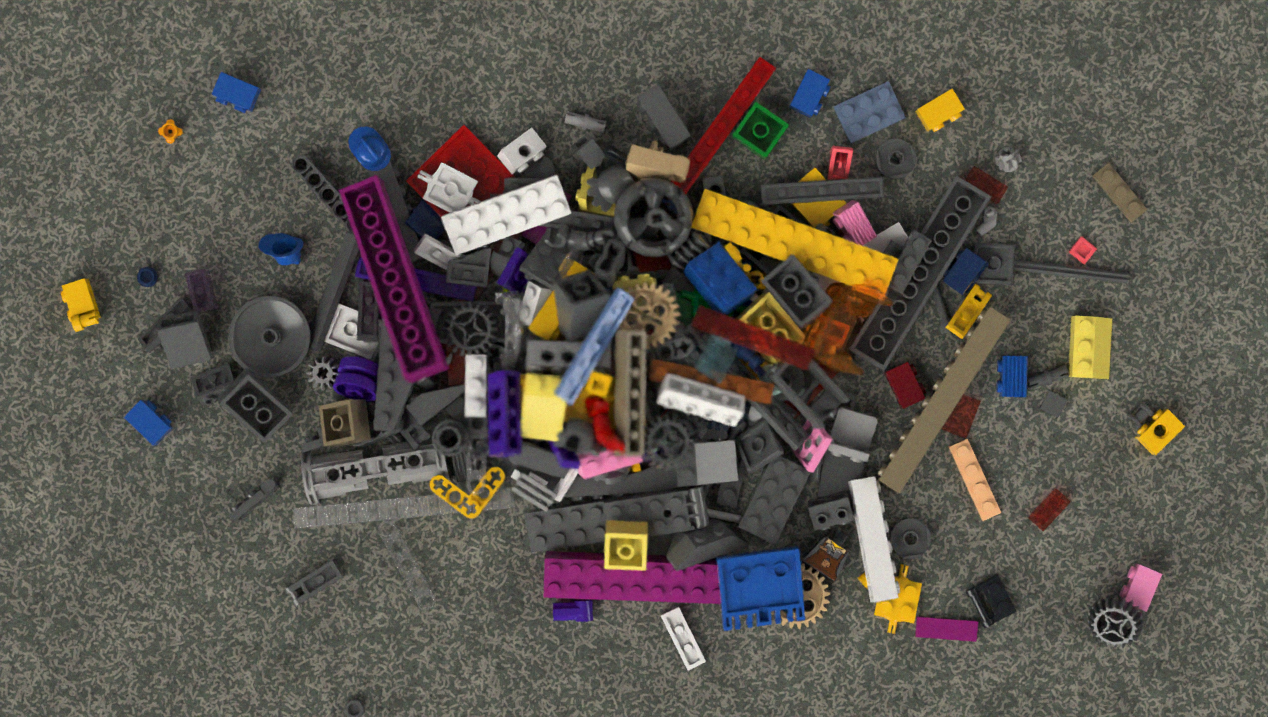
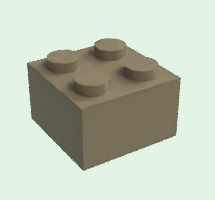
(344, 422)

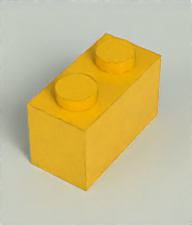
(940, 110)

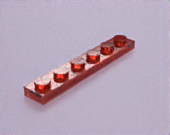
(753, 337)

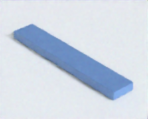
(594, 346)

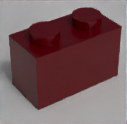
(905, 385)

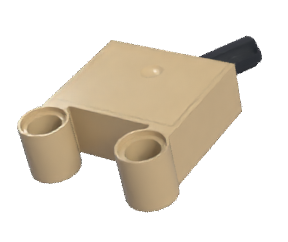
(650, 162)

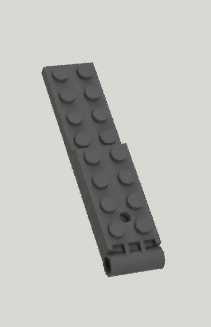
(586, 521)

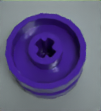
(357, 379)

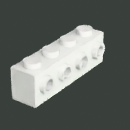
(701, 399)

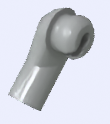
(990, 221)

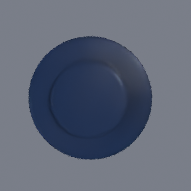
(147, 277)

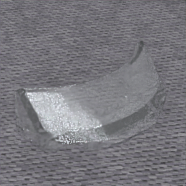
(515, 331)

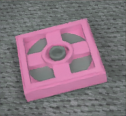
(813, 447)

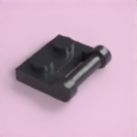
(997, 598)

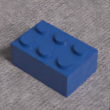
(719, 280)

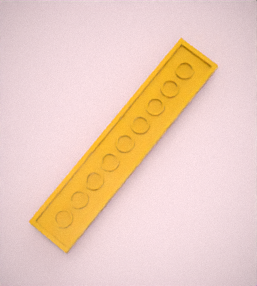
(783, 237)

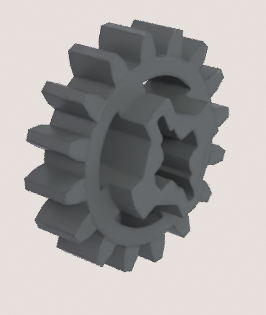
(695, 422)

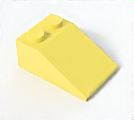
(542, 409)

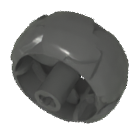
(630, 229)

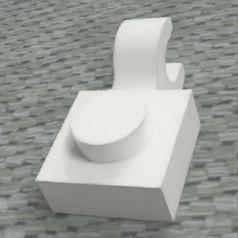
(516, 474)

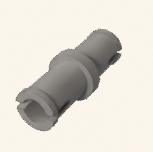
(585, 122)

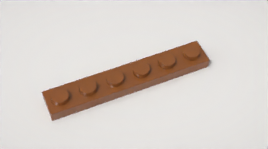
(750, 388)

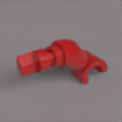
(602, 425)

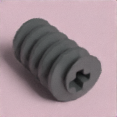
(689, 251)

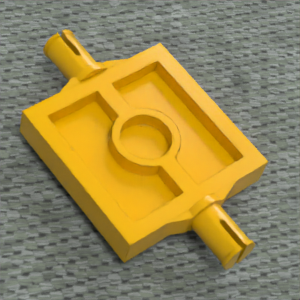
(903, 607)

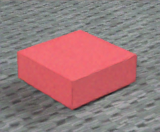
(1082, 250)

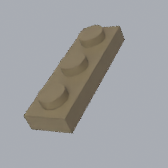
(1119, 192)

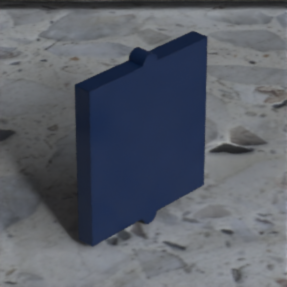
(425, 221)

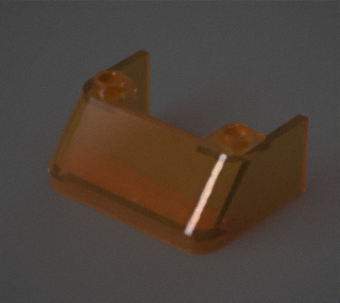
(834, 326)

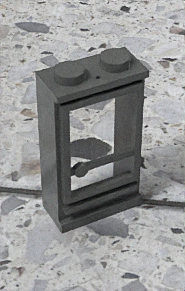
(823, 406)

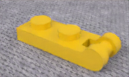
(968, 311)

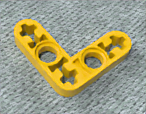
(472, 499)

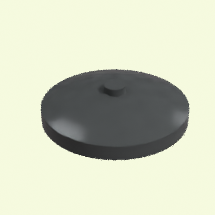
(269, 336)

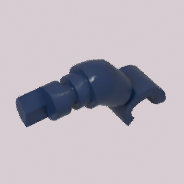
(749, 355)

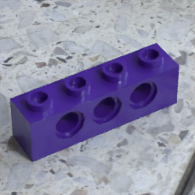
(504, 414)

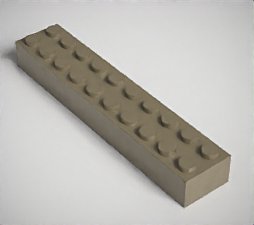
(942, 403)

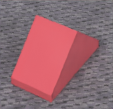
(839, 162)

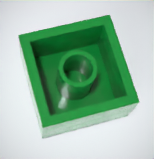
(760, 131)

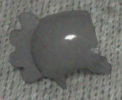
(609, 186)
(580, 438)

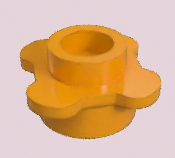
(164, 131)

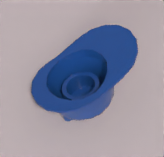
(369, 148)
(282, 247)

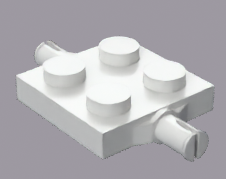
(449, 188)

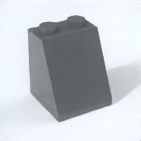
(579, 304)

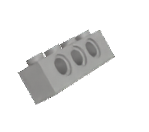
(559, 350)

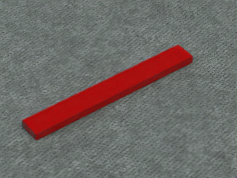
(726, 121)

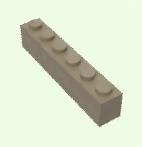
(630, 391)

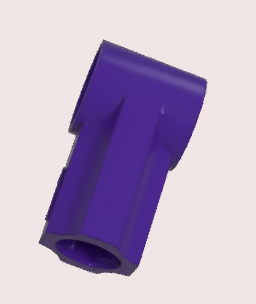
(578, 610)

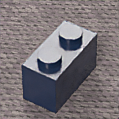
(965, 271)

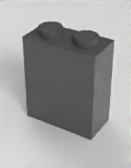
(184, 339)

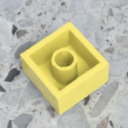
(625, 545)

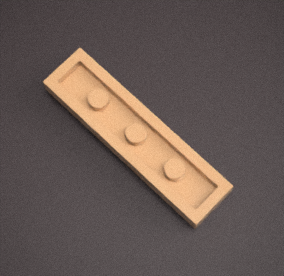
(974, 479)

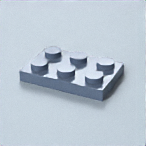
(869, 112)

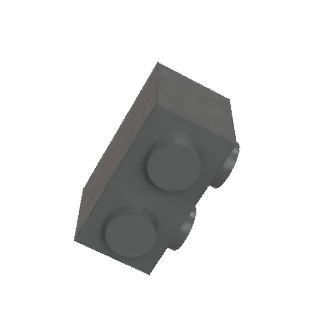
(831, 511)

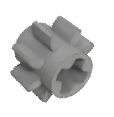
(1008, 159)

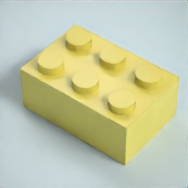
(771, 317)

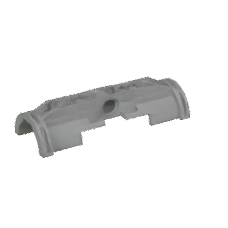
(319, 486)

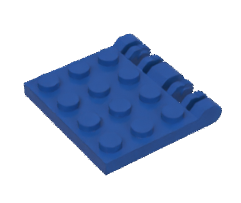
(759, 585)

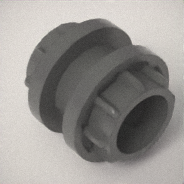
(440, 443)

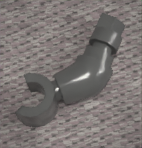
(587, 239)

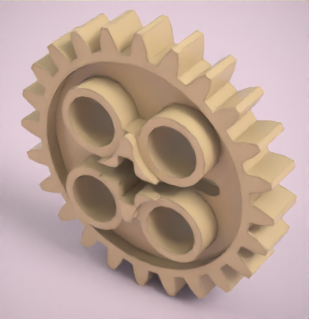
(655, 299)
(815, 594)

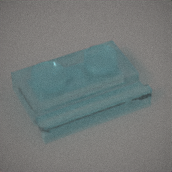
(716, 358)

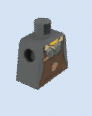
(828, 555)

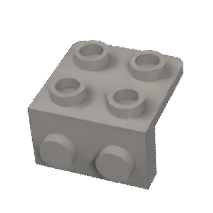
(852, 434)

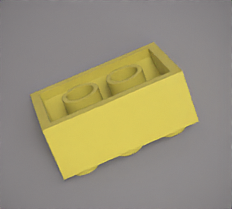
(1090, 347)

